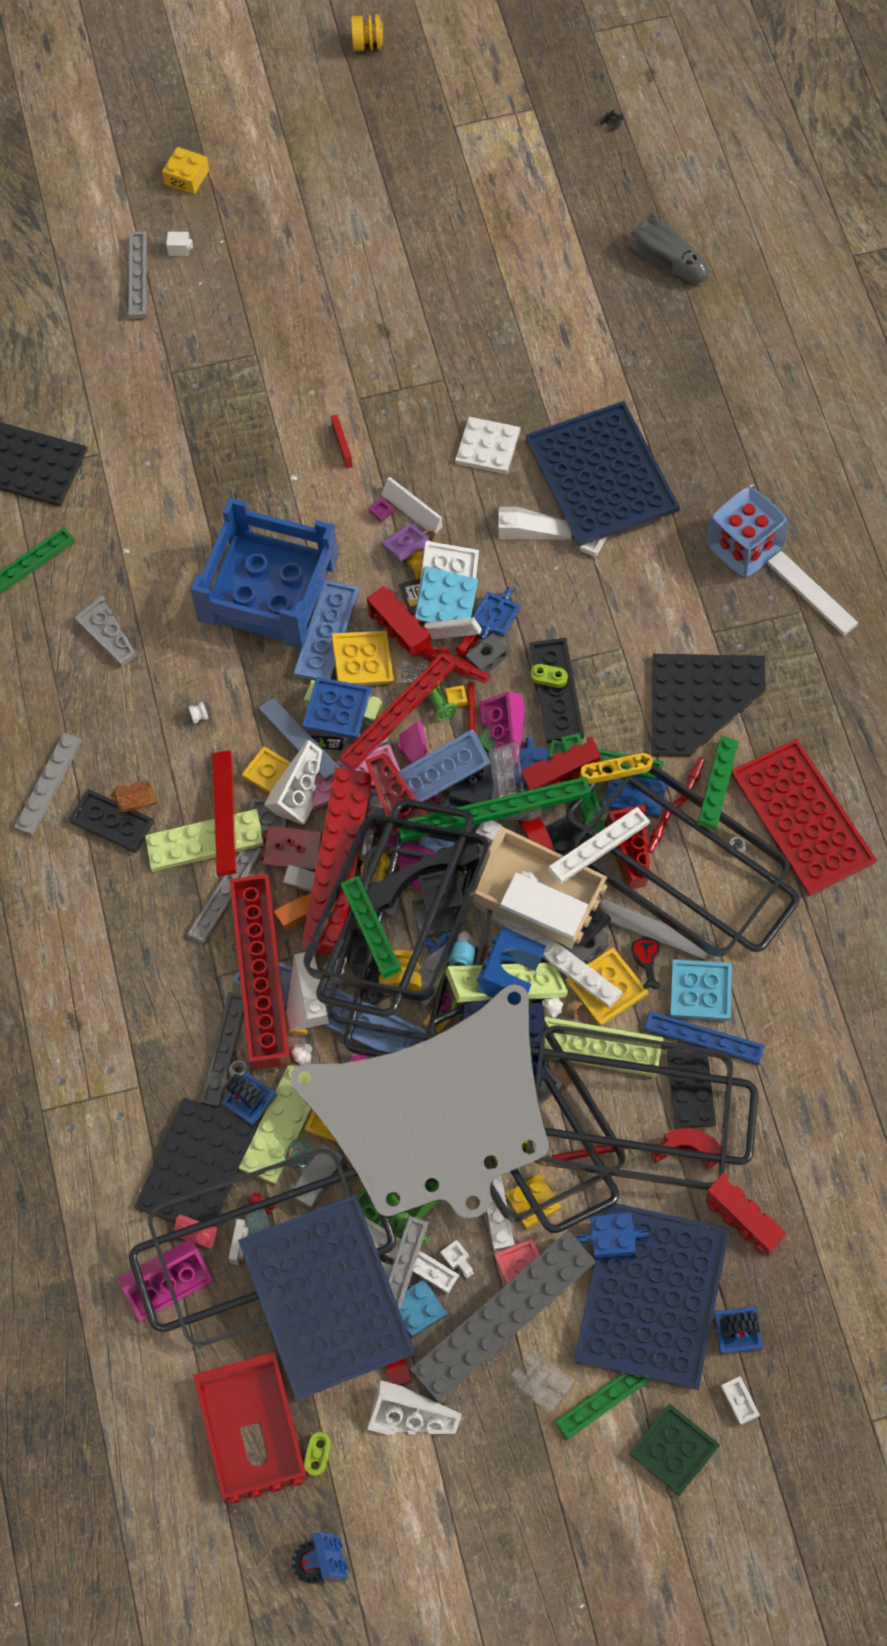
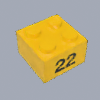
(185, 170)

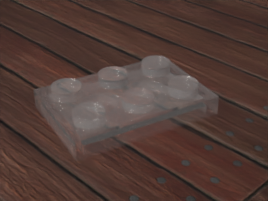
(506, 769)

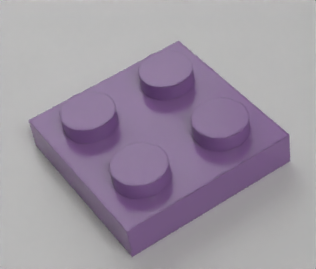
(405, 542)

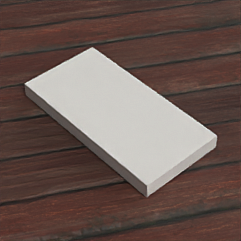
(543, 905)

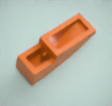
(293, 913)

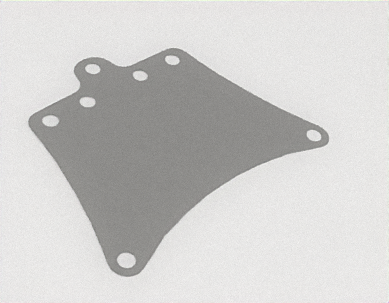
(436, 1110)

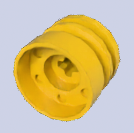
(366, 32)
(403, 958)

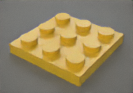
(362, 658)
(617, 972)

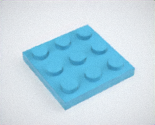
(445, 596)
(701, 990)

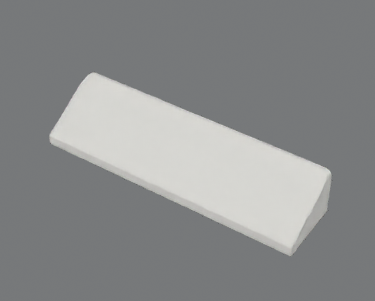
(411, 506)

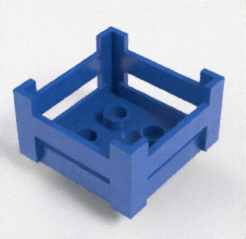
(265, 581)

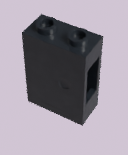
(473, 789)

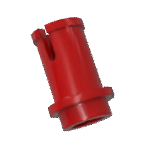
(255, 1197)

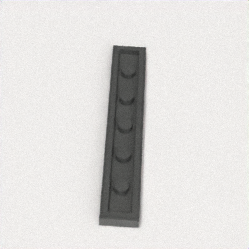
(223, 1051)

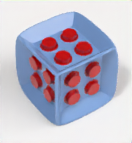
(747, 531)

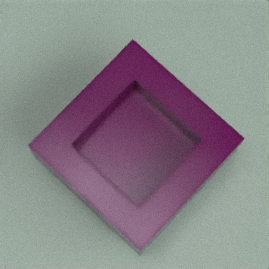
(381, 510)

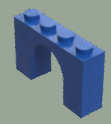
(508, 947)

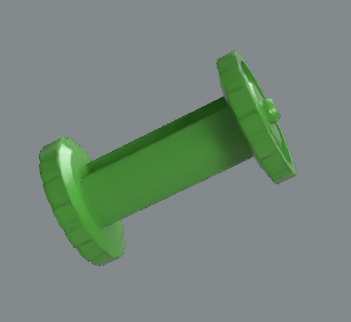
(444, 709)

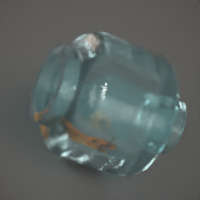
(298, 1147)

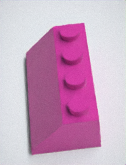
(186, 1273)

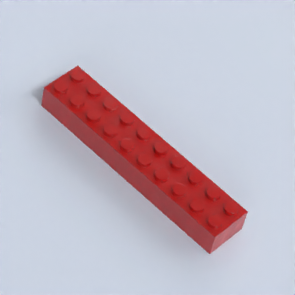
(343, 818)
(260, 972)

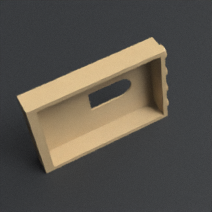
(517, 854)

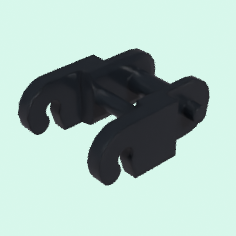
(607, 117)

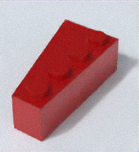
(561, 766)
(634, 847)

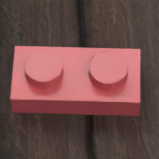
(204, 1237)

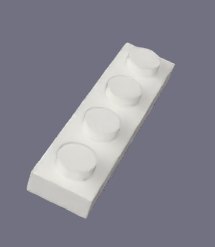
(499, 1226)

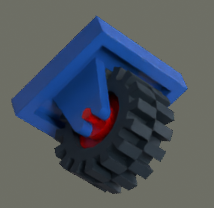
(248, 1097)
(738, 1330)
(320, 1559)

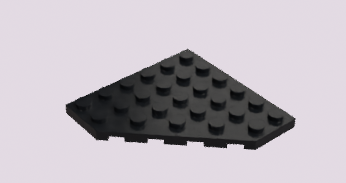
(699, 697)

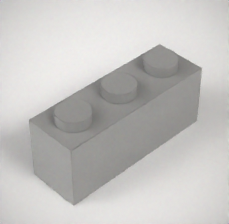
(319, 1168)

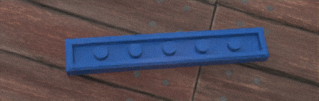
(703, 1037)

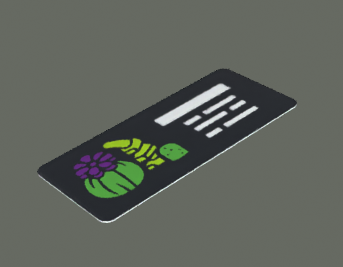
(329, 743)

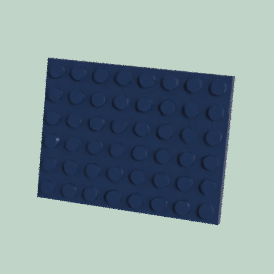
(602, 473)
(326, 1297)
(657, 1307)

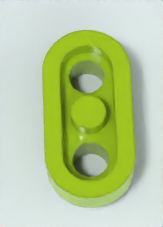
(548, 676)
(317, 1455)

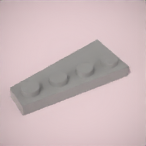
(106, 631)
(430, 964)

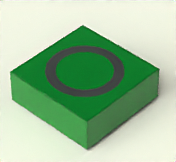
(485, 741)

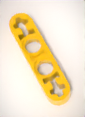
(617, 771)

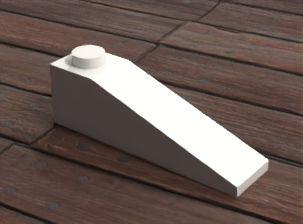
(527, 524)
(294, 790)
(303, 1006)
(406, 1411)

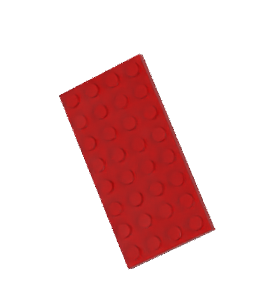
(803, 817)

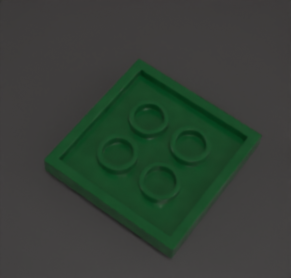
(674, 1449)

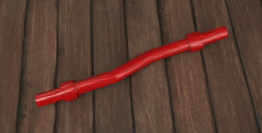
(657, 833)

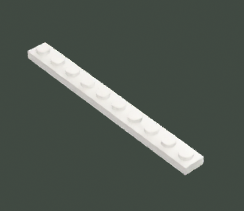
(564, 961)

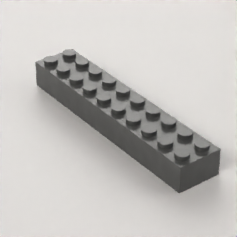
(502, 1316)

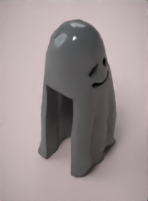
(668, 250)

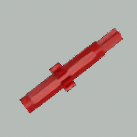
(462, 667)

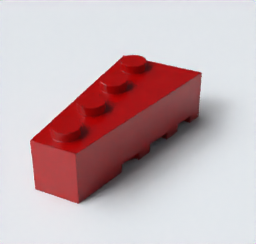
(398, 621)
(391, 787)
(744, 1215)

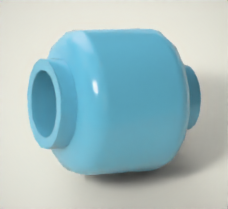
(462, 954)

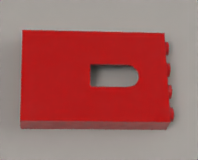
(241, 1397)

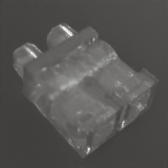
(542, 1383)

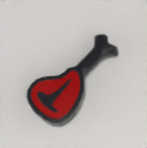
(644, 953)

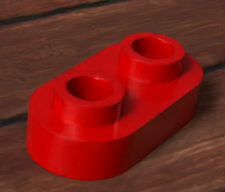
(465, 645)

